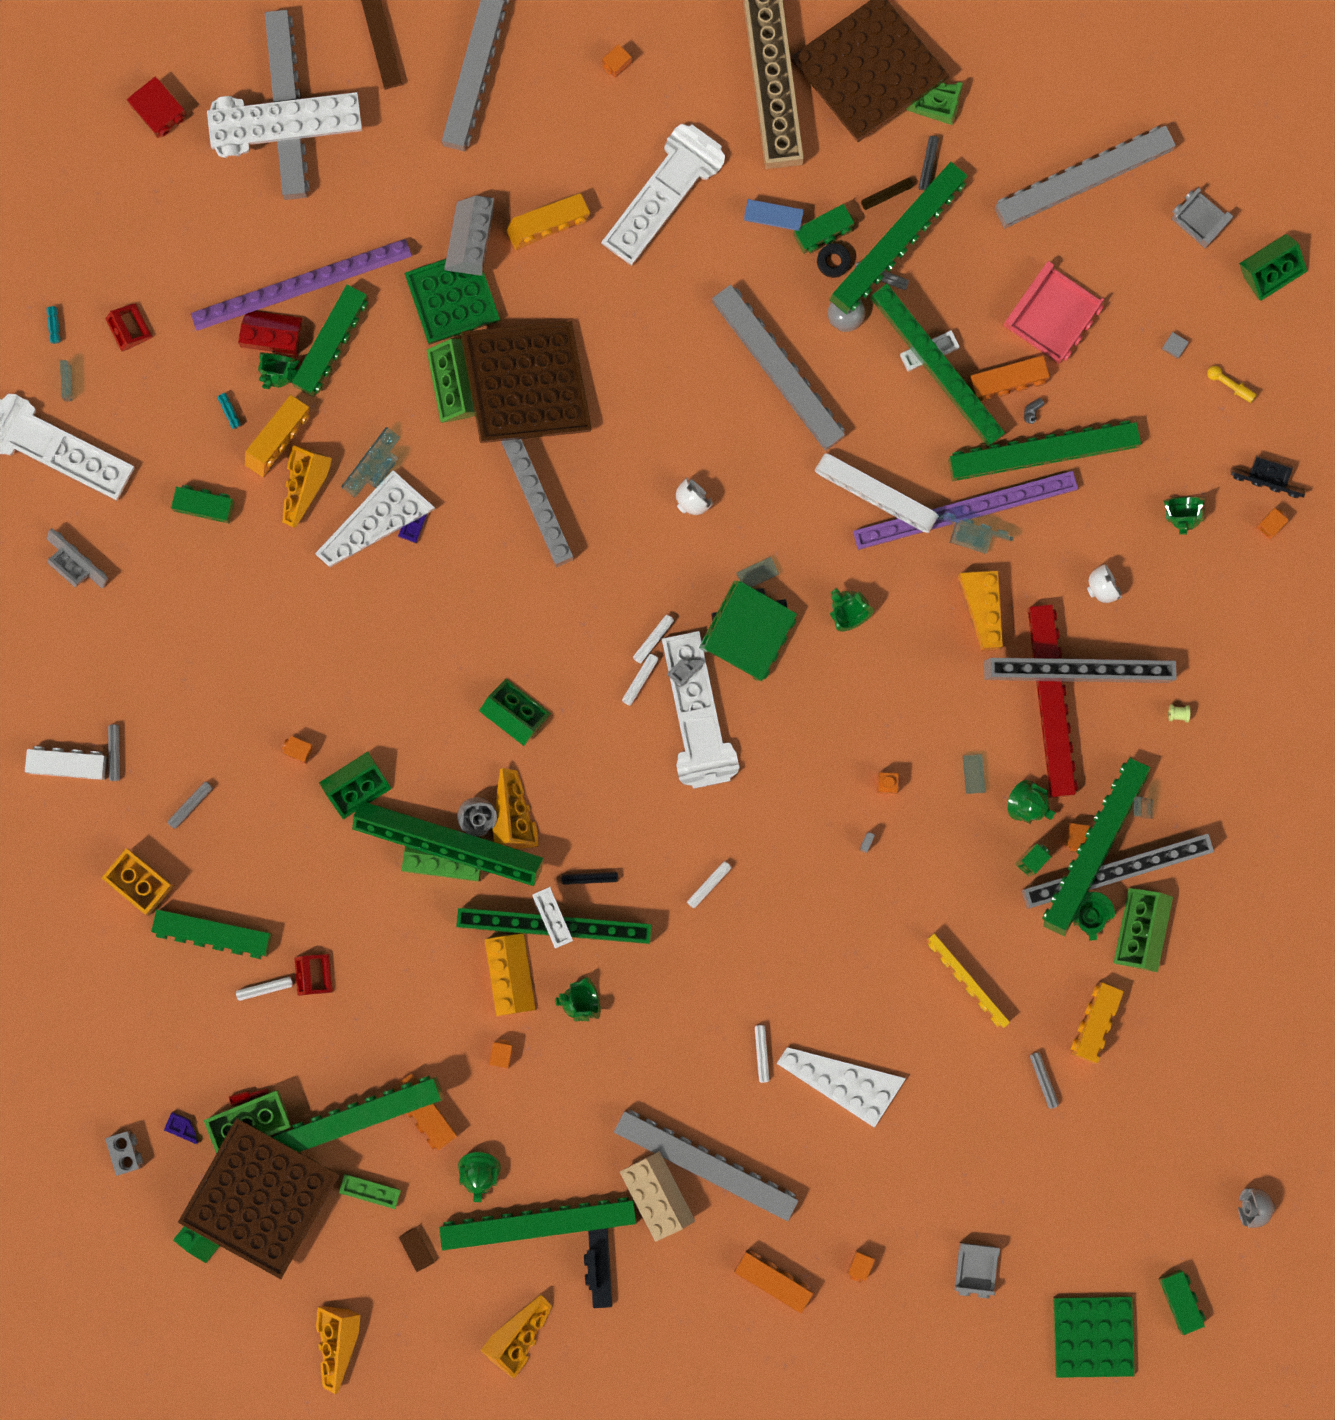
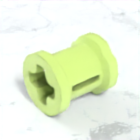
(1179, 713)

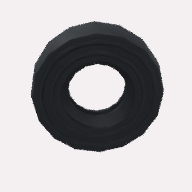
(833, 249)

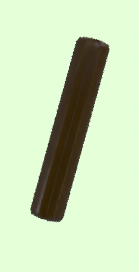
(887, 193)

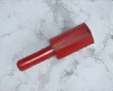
(246, 1096)

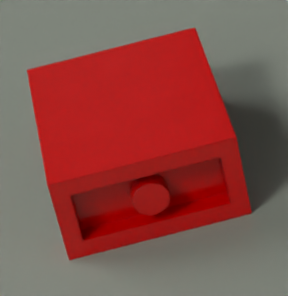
(157, 107)

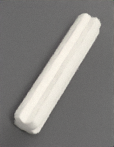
(653, 639)
(640, 679)
(709, 884)
(264, 988)
(762, 1058)

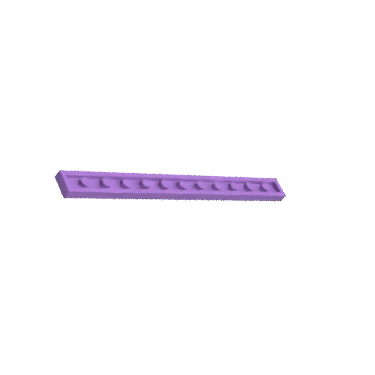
(301, 284)
(971, 509)

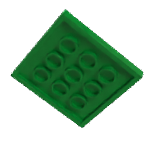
(450, 301)
(1093, 1337)

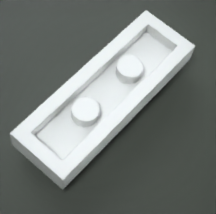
(945, 343)
(552, 917)

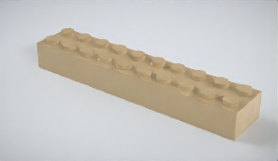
(773, 83)

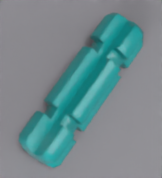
(53, 325)
(229, 410)

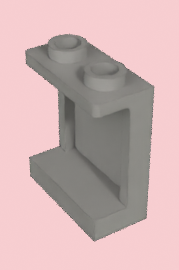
(1200, 218)
(976, 1270)

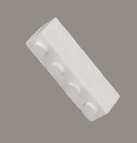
(66, 764)

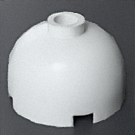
(692, 498)
(1103, 585)

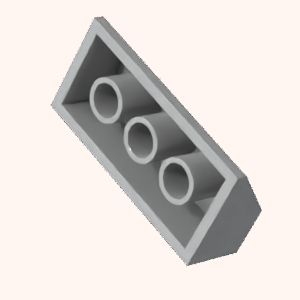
(470, 235)

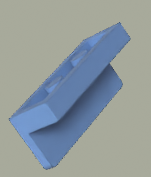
(773, 215)

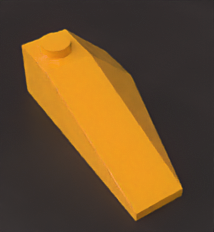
(307, 474)
(513, 818)
(338, 1337)
(511, 1343)

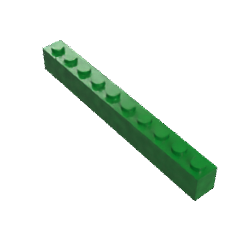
(897, 239)
(937, 365)
(1044, 451)
(447, 843)
(1097, 846)
(535, 925)
(362, 1116)
(537, 1225)

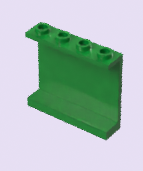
(748, 630)

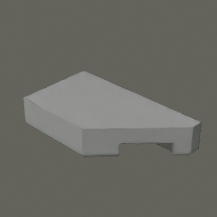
(684, 671)

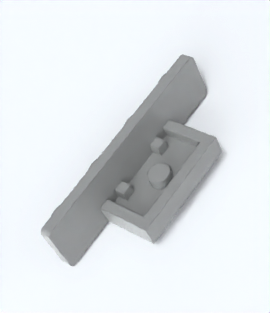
(71, 563)

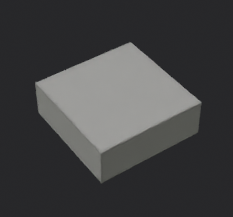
(1175, 345)
(867, 842)

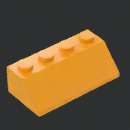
(510, 974)

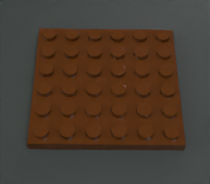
(869, 67)
(526, 382)
(258, 1198)

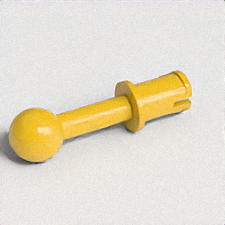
(1215, 373)

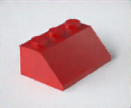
(270, 332)

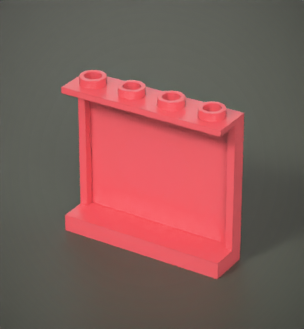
(1053, 314)

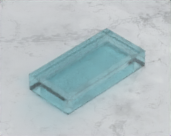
(66, 382)
(758, 573)
(973, 774)
(1143, 807)

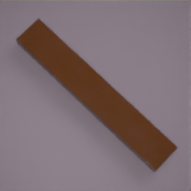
(382, 43)

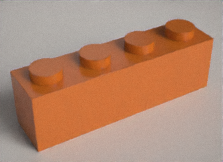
(1009, 378)
(430, 1120)
(774, 1282)

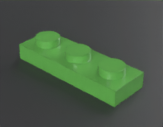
(369, 1191)

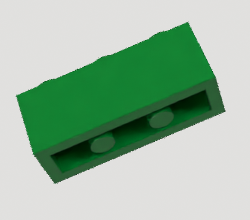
(824, 229)
(202, 504)
(1033, 859)
(1182, 1302)

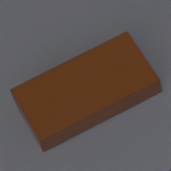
(416, 1250)

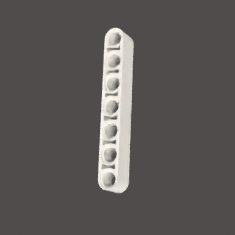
(876, 493)

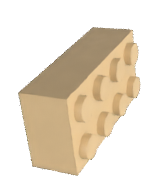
(657, 1196)

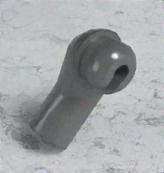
(1030, 410)

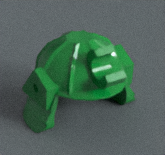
(276, 369)
(1185, 512)
(849, 609)
(1029, 802)
(1094, 914)
(580, 1001)
(478, 1173)

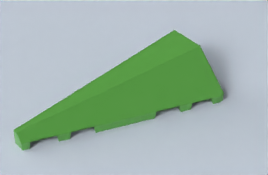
(939, 103)

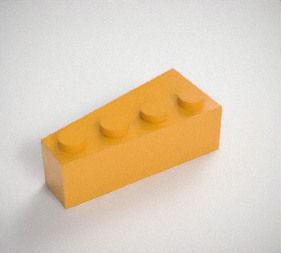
(547, 221)
(276, 435)
(983, 602)
(1096, 1023)

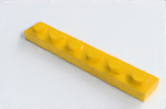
(972, 987)

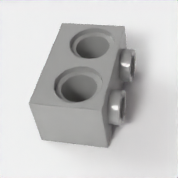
(118, 1154)

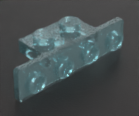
(374, 464)
(971, 535)

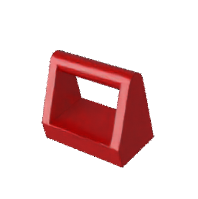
(120, 330)
(303, 974)

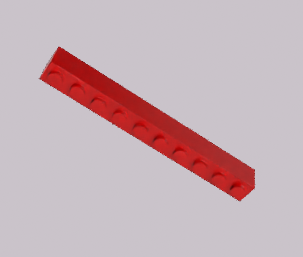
(1052, 705)

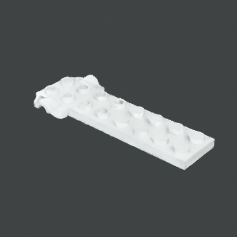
(238, 126)
(689, 157)
(59, 449)
(705, 757)

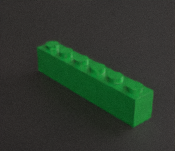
(330, 340)
(211, 933)

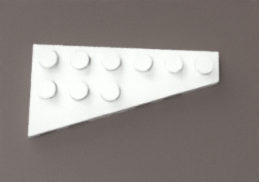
(381, 514)
(851, 1086)

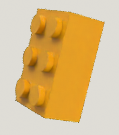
(137, 882)

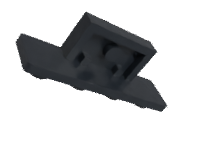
(1270, 474)
(598, 1266)

